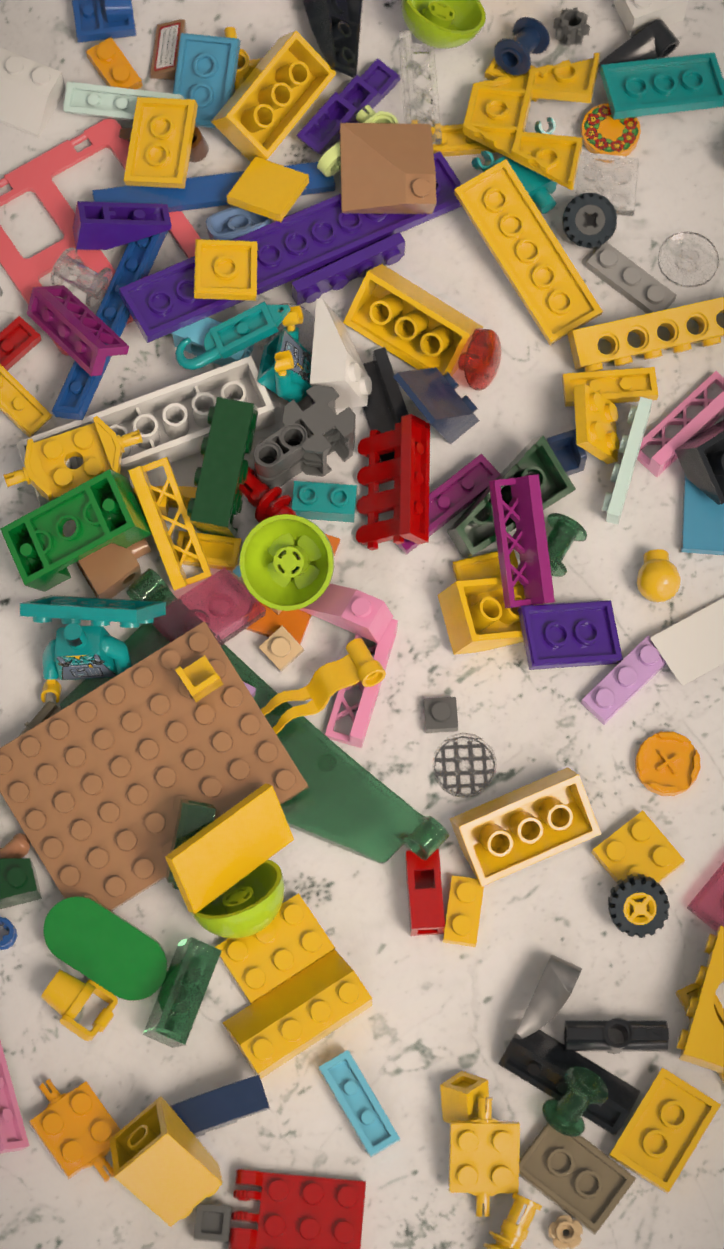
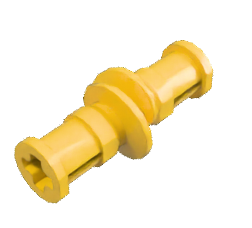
(511, 1234)

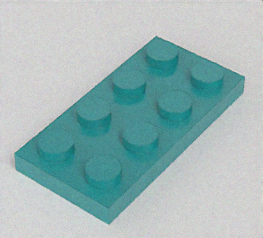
(663, 85)
(97, 610)

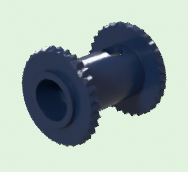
(514, 53)

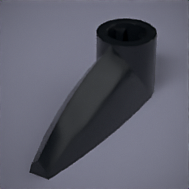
(650, 43)

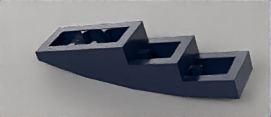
(222, 1106)

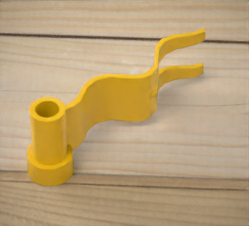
(327, 680)

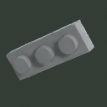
(630, 280)

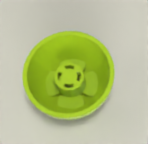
(443, 22)
(269, 559)
(246, 905)

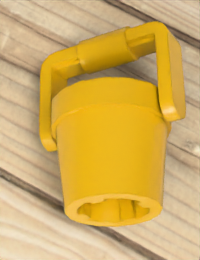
(69, 995)

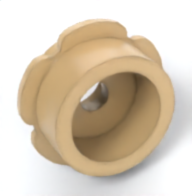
(556, 1232)

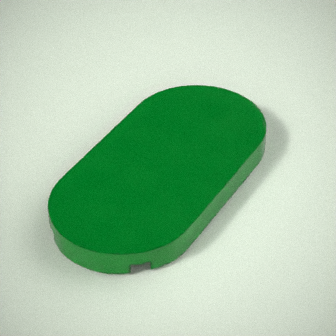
(105, 948)

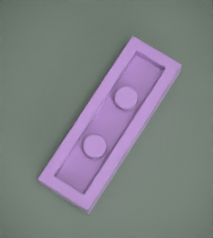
(624, 681)

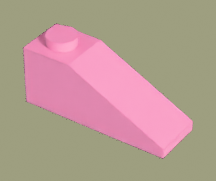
(352, 611)

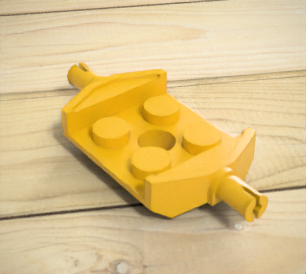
(47, 458)

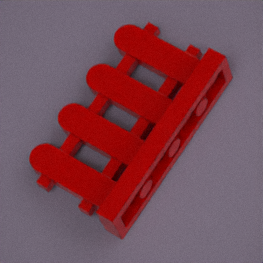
(411, 484)

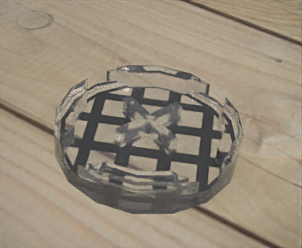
(464, 765)

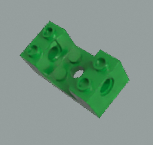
(103, 514)

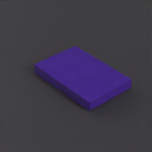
(570, 635)

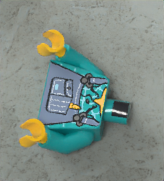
(285, 362)
(82, 654)

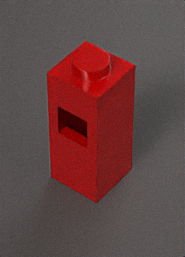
(424, 894)

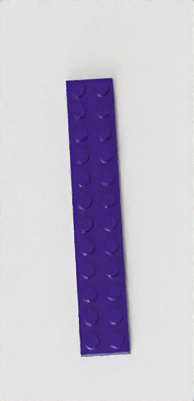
(284, 252)

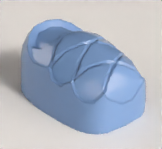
(234, 223)

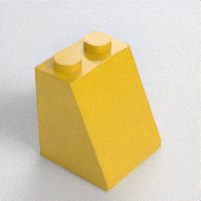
(164, 1163)

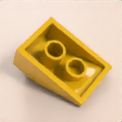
(478, 616)

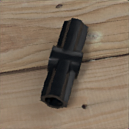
(638, 1036)

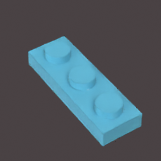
(359, 1103)

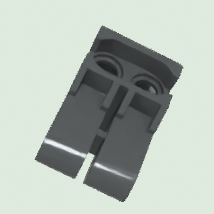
(306, 439)

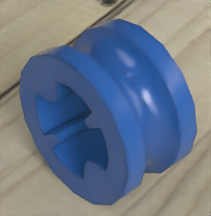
(8, 940)

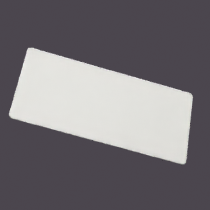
(694, 643)

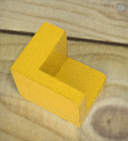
(199, 678)
(461, 1096)

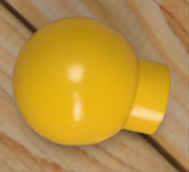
(658, 577)

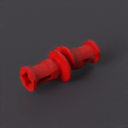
(265, 500)

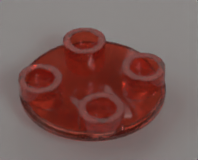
(481, 359)

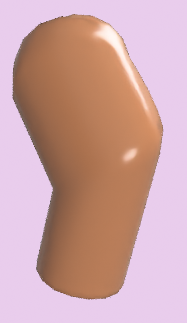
(16, 848)

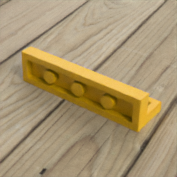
(159, 528)

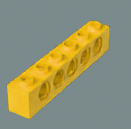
(585, 340)

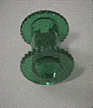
(562, 535)
(583, 1090)

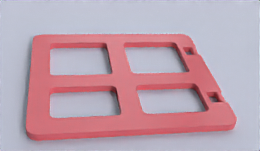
(37, 178)

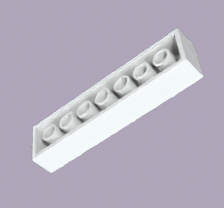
(173, 417)

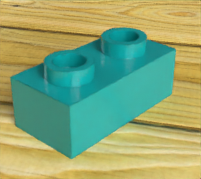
(324, 501)

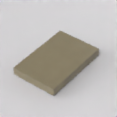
(575, 1176)

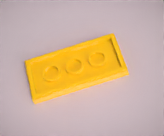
(229, 848)

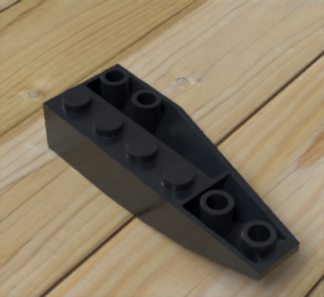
(337, 31)

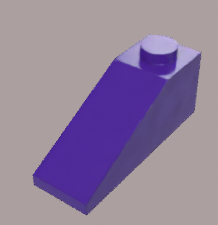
(115, 223)

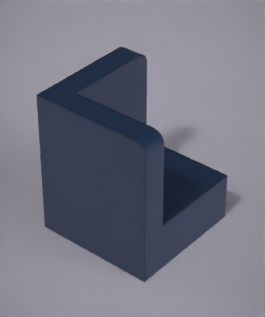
(567, 452)

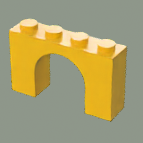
(704, 1039)

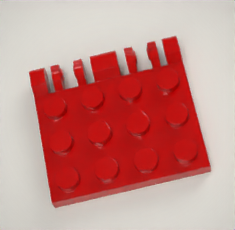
(299, 1212)

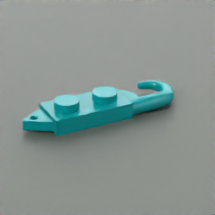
(235, 334)

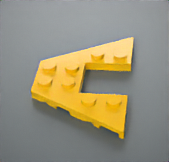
(501, 109)

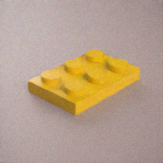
(160, 142)
(276, 952)
(664, 1130)

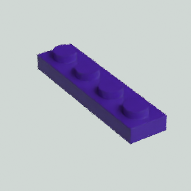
(347, 269)

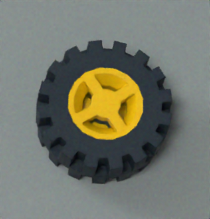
(646, 914)

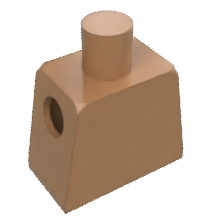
(113, 568)

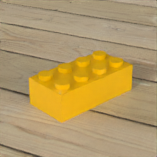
(274, 97)

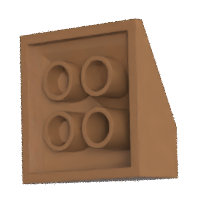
(387, 168)

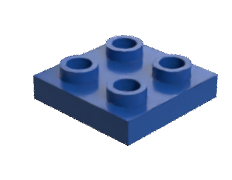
(103, 19)

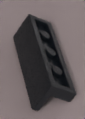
(385, 402)
(544, 1063)

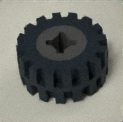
(577, 217)

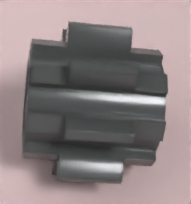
(571, 26)

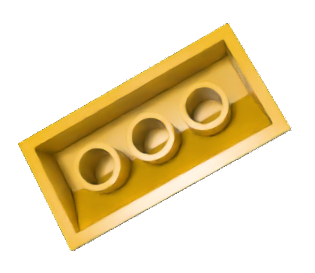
(409, 321)
(525, 826)
(298, 1013)

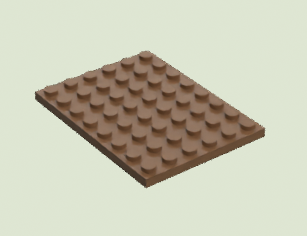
(110, 770)

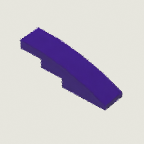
(369, 89)

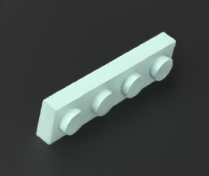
(106, 100)
(623, 472)

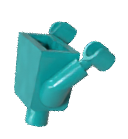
(536, 185)

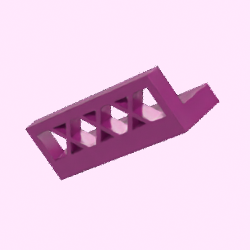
(74, 327)
(528, 541)

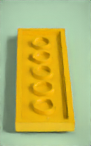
(528, 251)

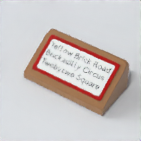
(166, 49)

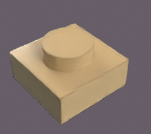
(281, 648)

